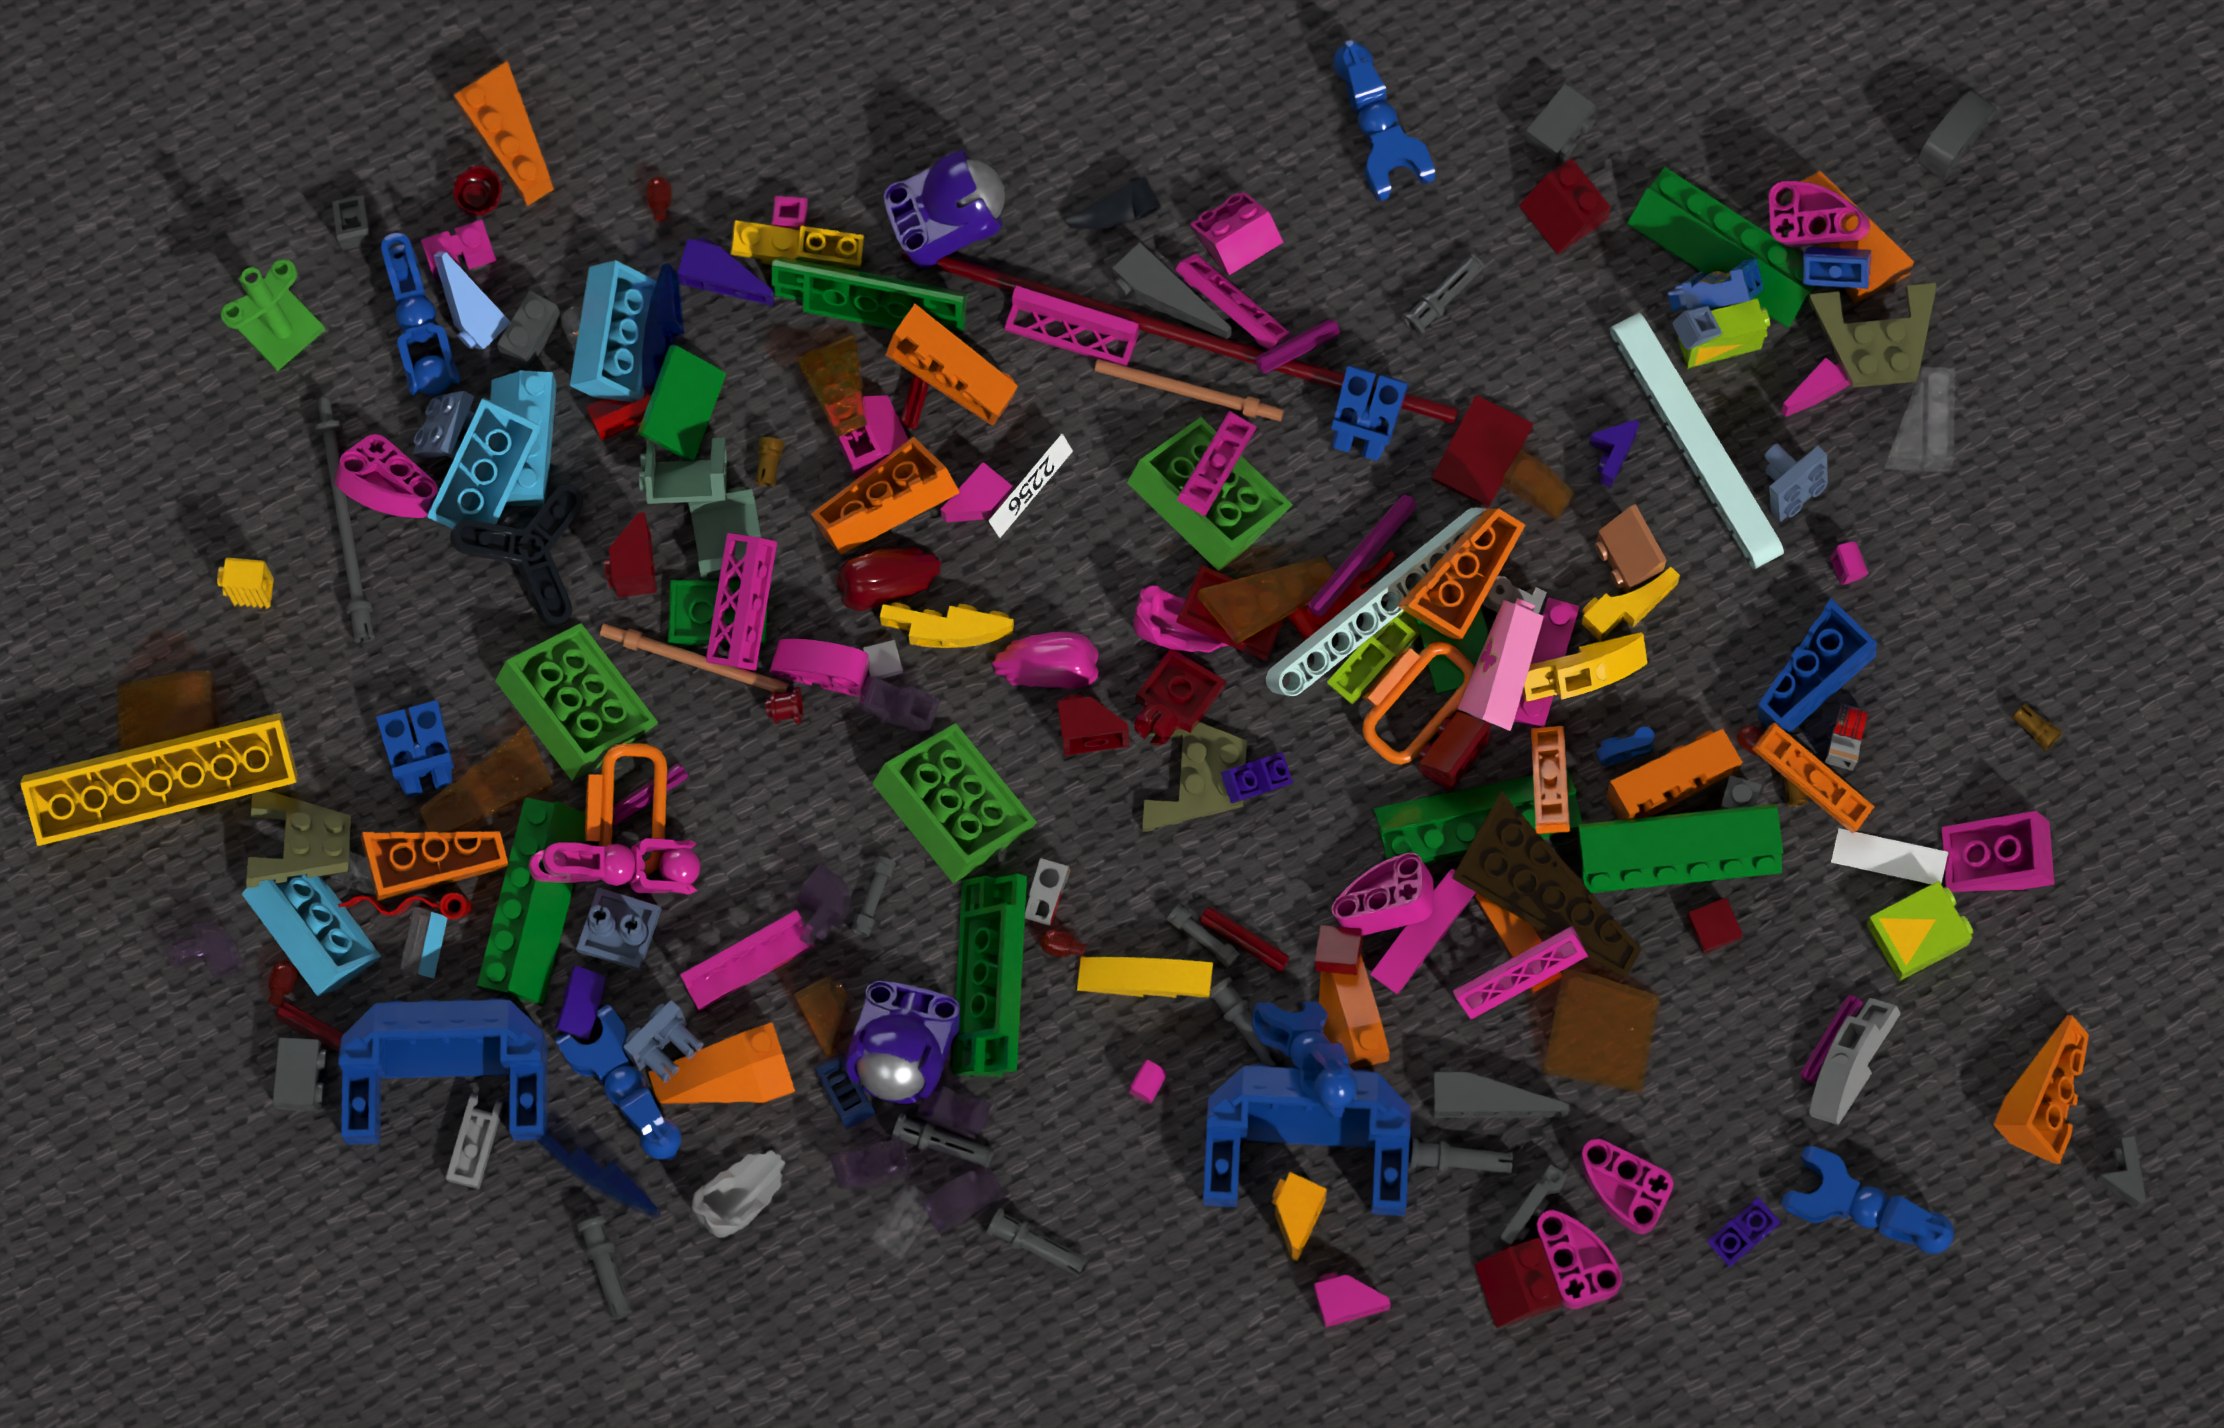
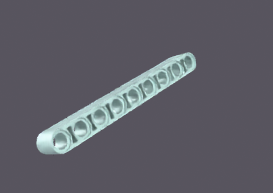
(1698, 440)
(1370, 607)

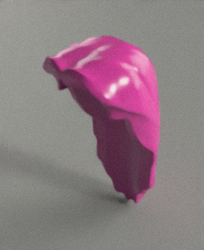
(1156, 623)
(1049, 661)

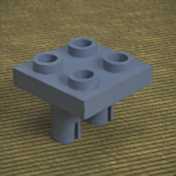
(443, 424)
(1794, 480)
(618, 929)
(646, 1044)

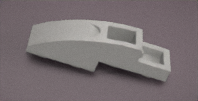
(1848, 1059)

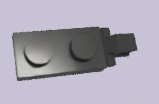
(1533, 1206)

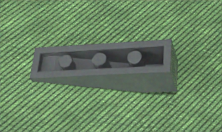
(1158, 287)
(1474, 1096)

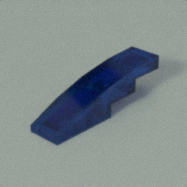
(662, 323)
(608, 1182)

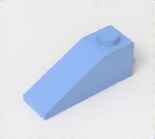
(470, 308)

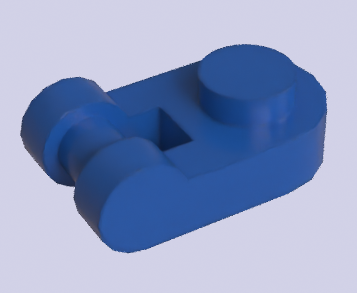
(1617, 751)

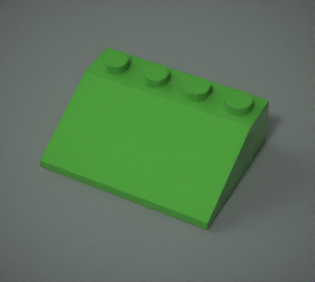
(1239, 512)
(574, 700)
(953, 802)

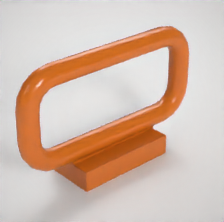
(1395, 681)
(601, 793)

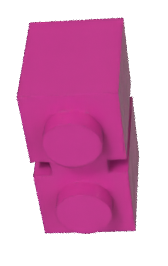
(469, 240)

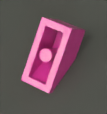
(978, 496)
(1346, 1299)

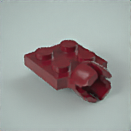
(1175, 697)

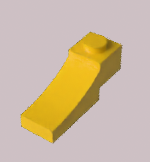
(1605, 614)

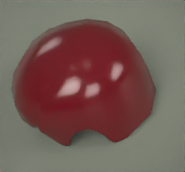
(472, 187)

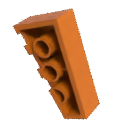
(501, 123)

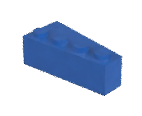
(1817, 668)

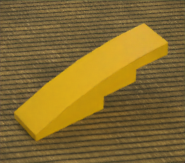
(1145, 976)

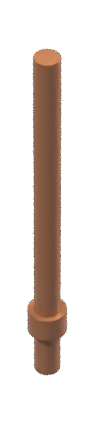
(1249, 406)
(633, 640)

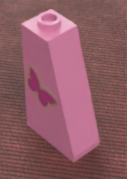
(1503, 665)

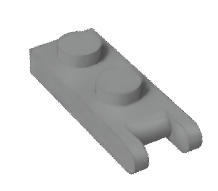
(474, 1144)

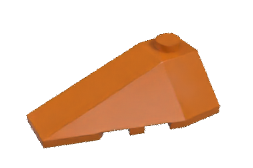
(1353, 1017)
(733, 1070)
(2039, 1102)

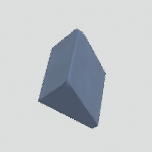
(1696, 327)

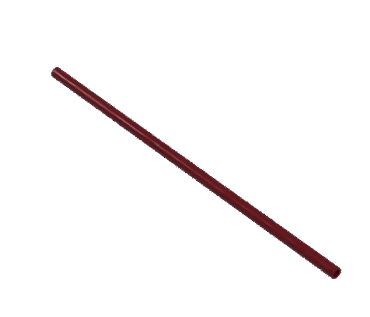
(1179, 333)

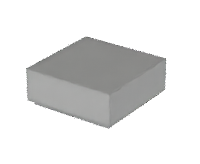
(884, 659)

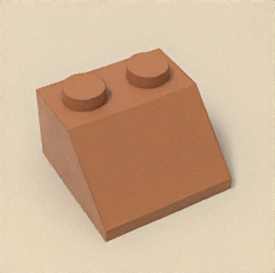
(1630, 550)

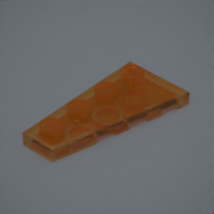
(837, 383)
(1264, 598)
(495, 783)

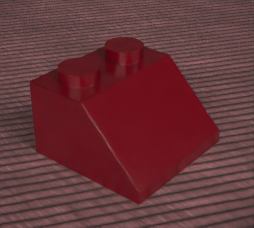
(1565, 206)
(631, 560)
(1089, 726)
(1454, 750)
(1518, 1283)

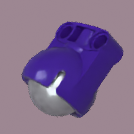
(945, 208)
(902, 1042)

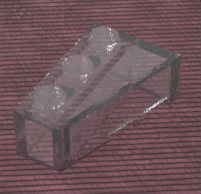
(1927, 427)

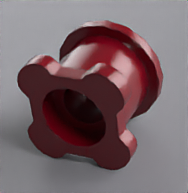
(785, 706)

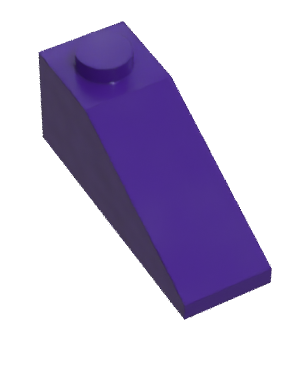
(714, 270)

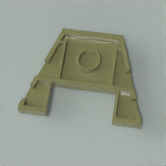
(1881, 349)
(1202, 789)
(313, 841)

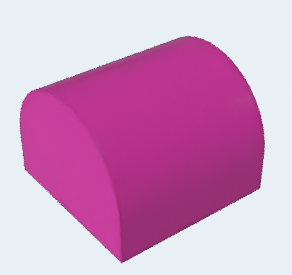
(790, 212)
(1848, 563)
(1147, 1081)

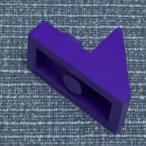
(1617, 442)

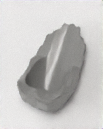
(738, 1193)

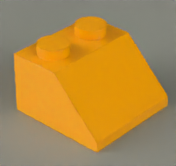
(1297, 1210)

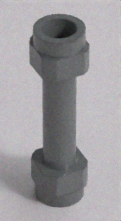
(882, 870)
(1225, 954)

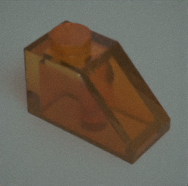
(1537, 485)
(824, 1011)

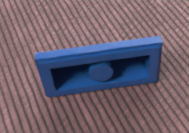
(1836, 267)

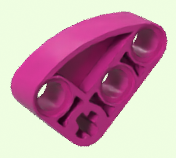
(1808, 207)
(385, 479)
(821, 662)
(1387, 896)
(1625, 1196)
(1588, 1257)

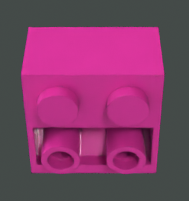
(1237, 232)
(874, 441)

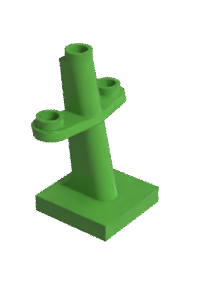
(272, 315)

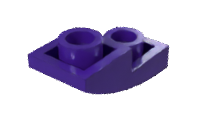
(1256, 777)
(580, 1002)
(1744, 1232)

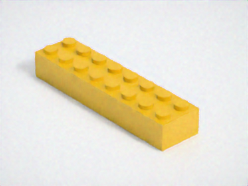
(159, 779)

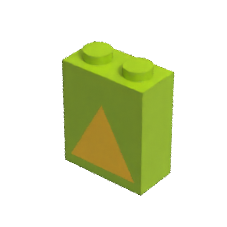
(1742, 330)
(1920, 930)

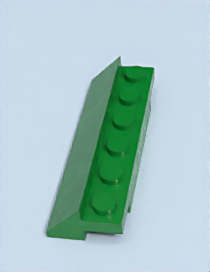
(1718, 240)
(863, 295)
(1446, 823)
(1680, 848)
(530, 911)
(989, 975)

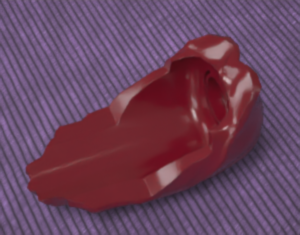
(885, 576)

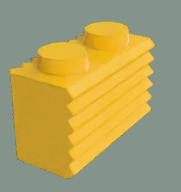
(246, 582)

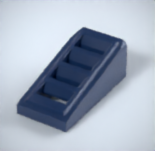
(854, 1109)

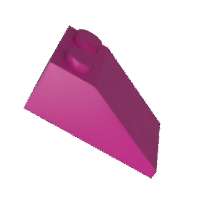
(1999, 853)

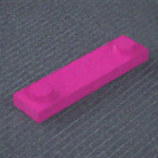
(1232, 301)
(1216, 463)
(1551, 644)

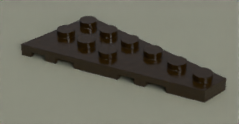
(1531, 881)

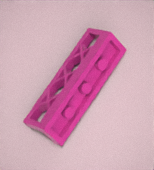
(1073, 315)
(748, 602)
(745, 961)
(1520, 973)

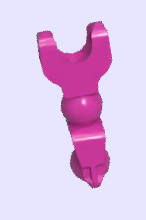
(620, 865)

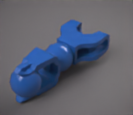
(1379, 122)
(416, 318)
(1322, 1064)
(623, 1084)
(1867, 1206)

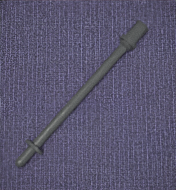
(358, 607)

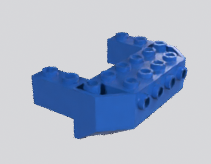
(443, 1041)
(1271, 1107)

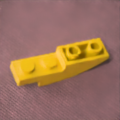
(805, 244)
(960, 629)
(1588, 670)

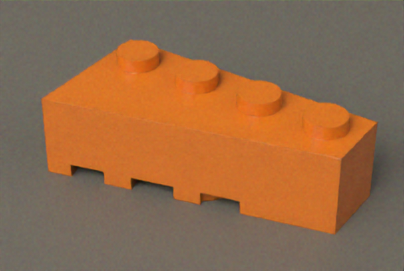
(1888, 260)
(950, 365)
(885, 496)
(1462, 578)
(1673, 776)
(419, 861)

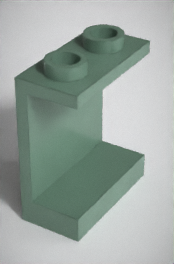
(684, 479)
(717, 518)

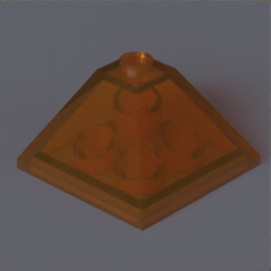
(165, 708)
(1601, 1032)

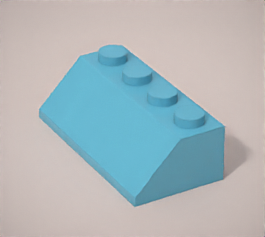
(612, 333)
(533, 397)
(485, 466)
(313, 930)

